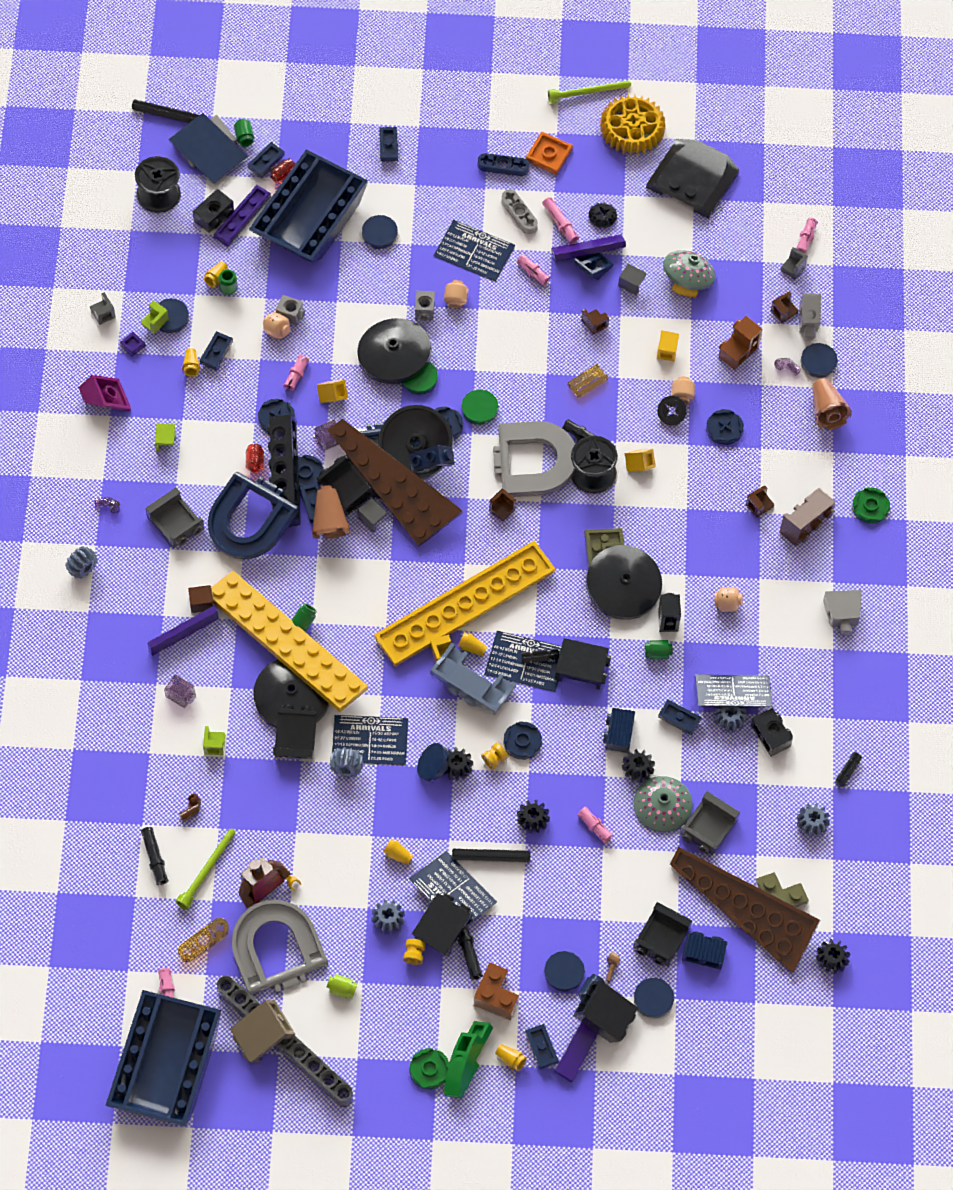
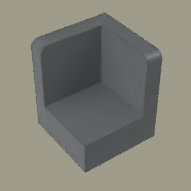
(795, 263)
(631, 279)
(103, 310)
(371, 514)

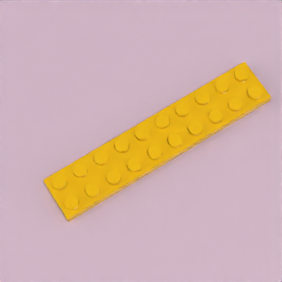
(464, 603)
(287, 642)

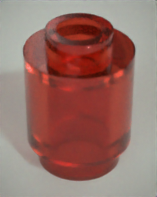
(281, 170)
(254, 458)

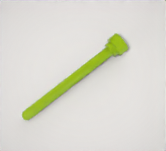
(556, 95)
(185, 900)

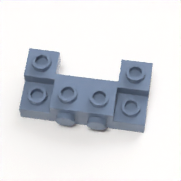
(469, 684)

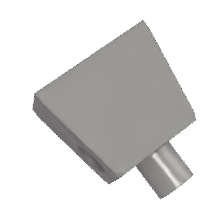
(809, 314)
(843, 609)

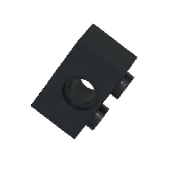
(204, 215)
(669, 612)
(772, 742)

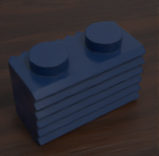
(620, 730)
(704, 950)

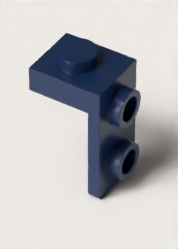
(431, 457)

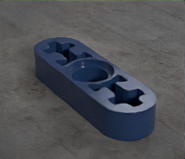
(515, 171)

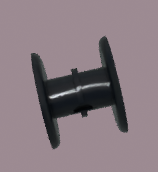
(157, 184)
(594, 464)

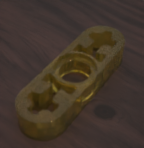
(188, 944)

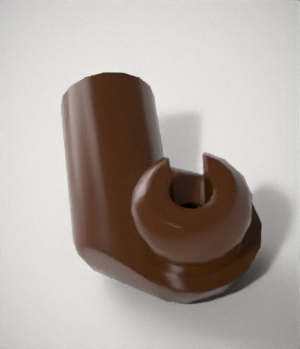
(193, 807)

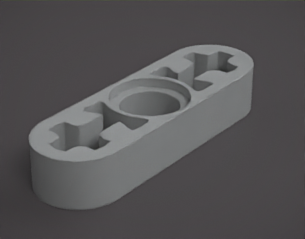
(519, 204)

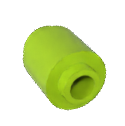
(341, 986)

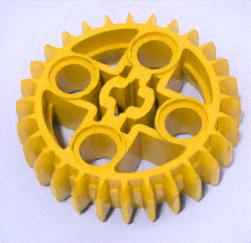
(632, 124)

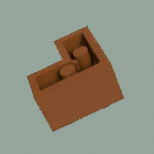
(742, 344)
(492, 996)

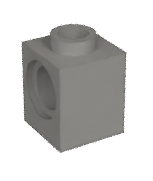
(424, 298)
(287, 303)

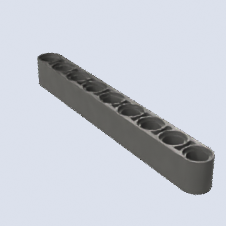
(290, 1048)

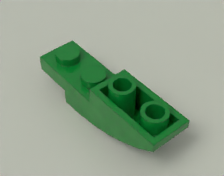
(463, 1059)

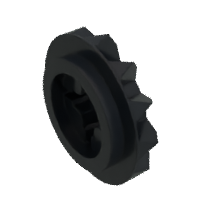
(600, 221)
(663, 410)

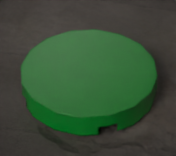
(423, 382)
(479, 406)
(871, 505)
(429, 1068)

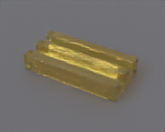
(599, 372)

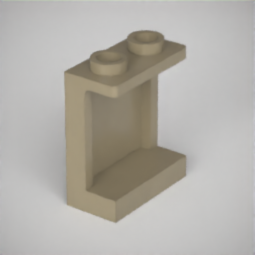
(261, 1030)

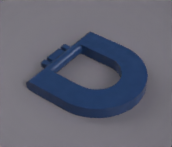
(269, 533)

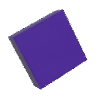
(132, 344)

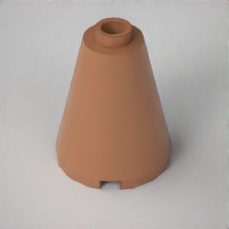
(829, 405)
(329, 515)

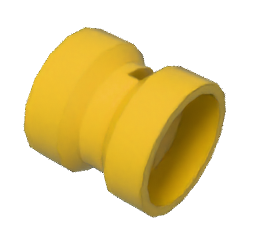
(494, 756)
(414, 951)

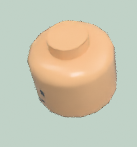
(456, 294)
(276, 325)
(683, 389)
(728, 599)

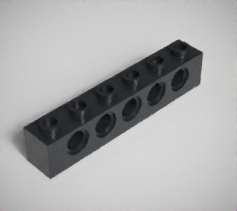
(286, 426)

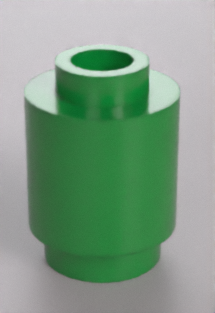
(244, 132)
(228, 282)
(304, 617)
(658, 649)

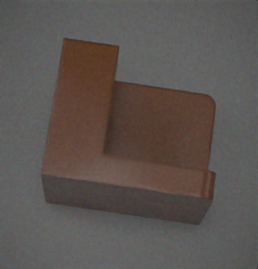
(783, 307)
(594, 320)
(759, 501)
(502, 505)
(200, 598)

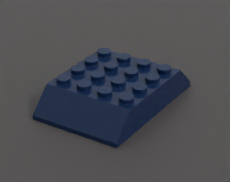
(310, 207)
(164, 1058)

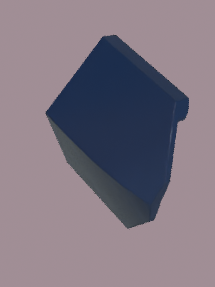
(594, 264)

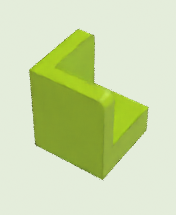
(156, 318)
(164, 435)
(213, 742)

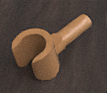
(614, 960)

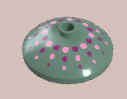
(689, 270)
(659, 814)

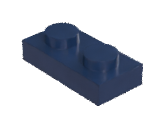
(388, 143)
(266, 159)
(216, 350)
(309, 497)
(679, 717)
(541, 1046)

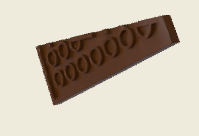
(408, 497)
(767, 919)

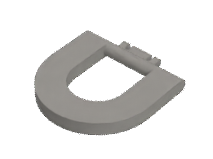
(534, 432)
(304, 934)

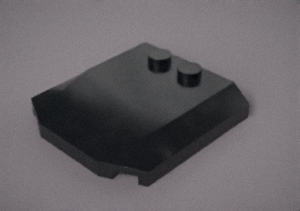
(694, 175)

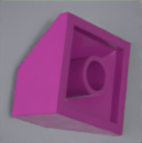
(104, 392)

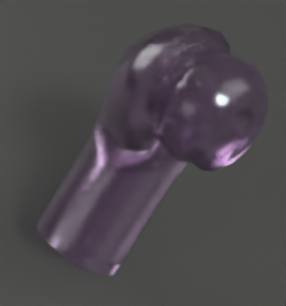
(787, 364)
(108, 501)

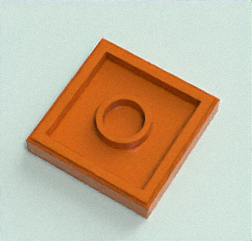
(549, 153)

